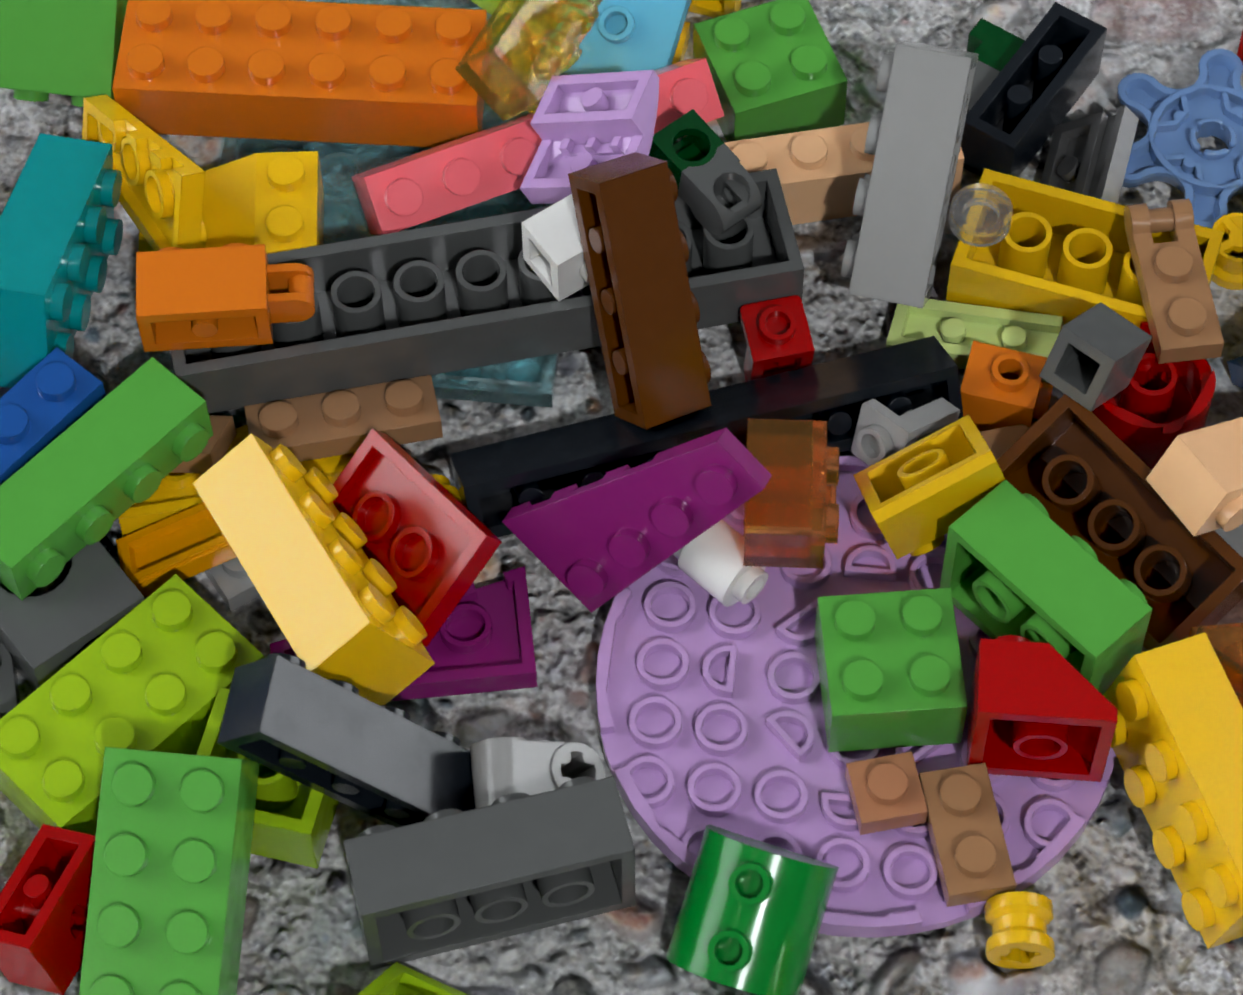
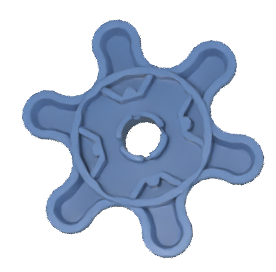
(1175, 123)

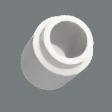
(717, 565)

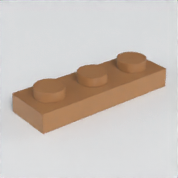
(342, 419)

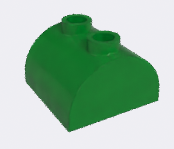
(750, 914)

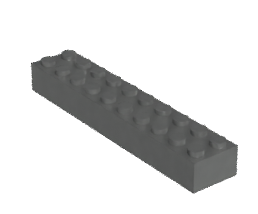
(469, 301)

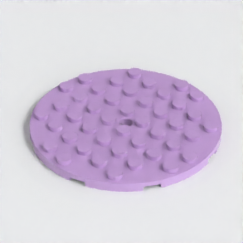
(725, 727)

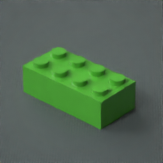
(169, 874)

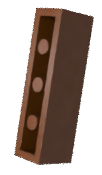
(641, 289)

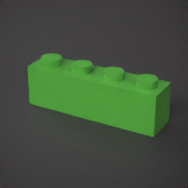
(96, 473)

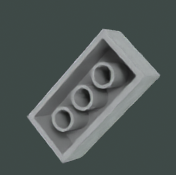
(911, 174)

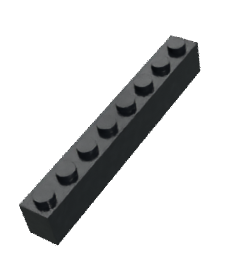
(581, 453)

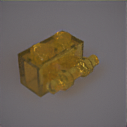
(523, 50)

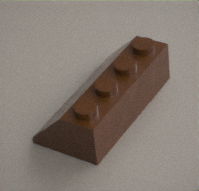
(1102, 495)

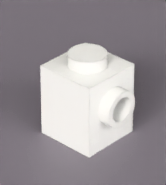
(555, 248)

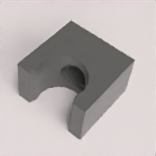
(57, 626)

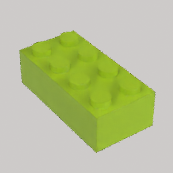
(132, 688)

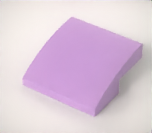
(588, 123)

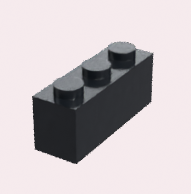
(1033, 93)

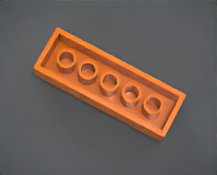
(299, 71)

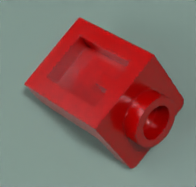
(775, 337)

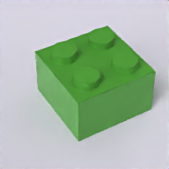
(772, 70)
(890, 669)

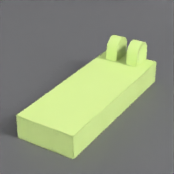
(960, 324)

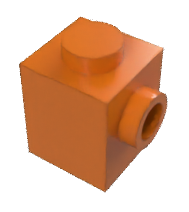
(1003, 387)

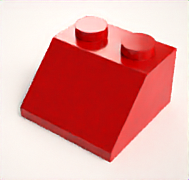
(1036, 714)

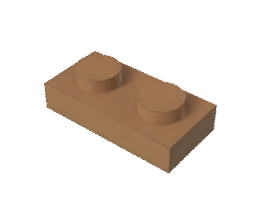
(966, 834)

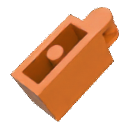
(217, 296)

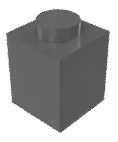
(1095, 356)

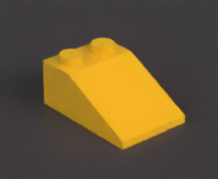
(264, 201)

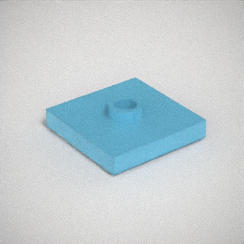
(632, 36)

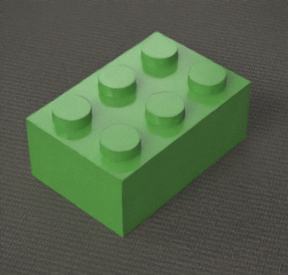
(1034, 581)

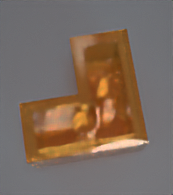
(798, 505)

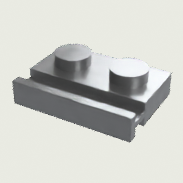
(1091, 154)

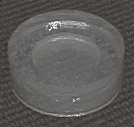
(980, 215)

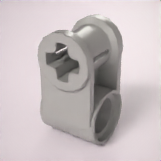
(528, 766)

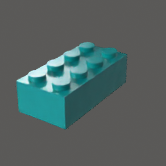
(55, 249)

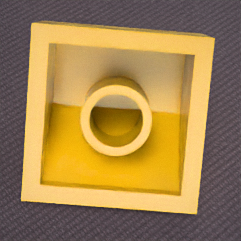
(929, 486)

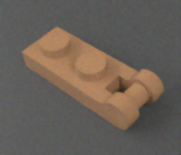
(1173, 282)

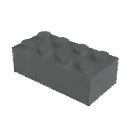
(491, 871)

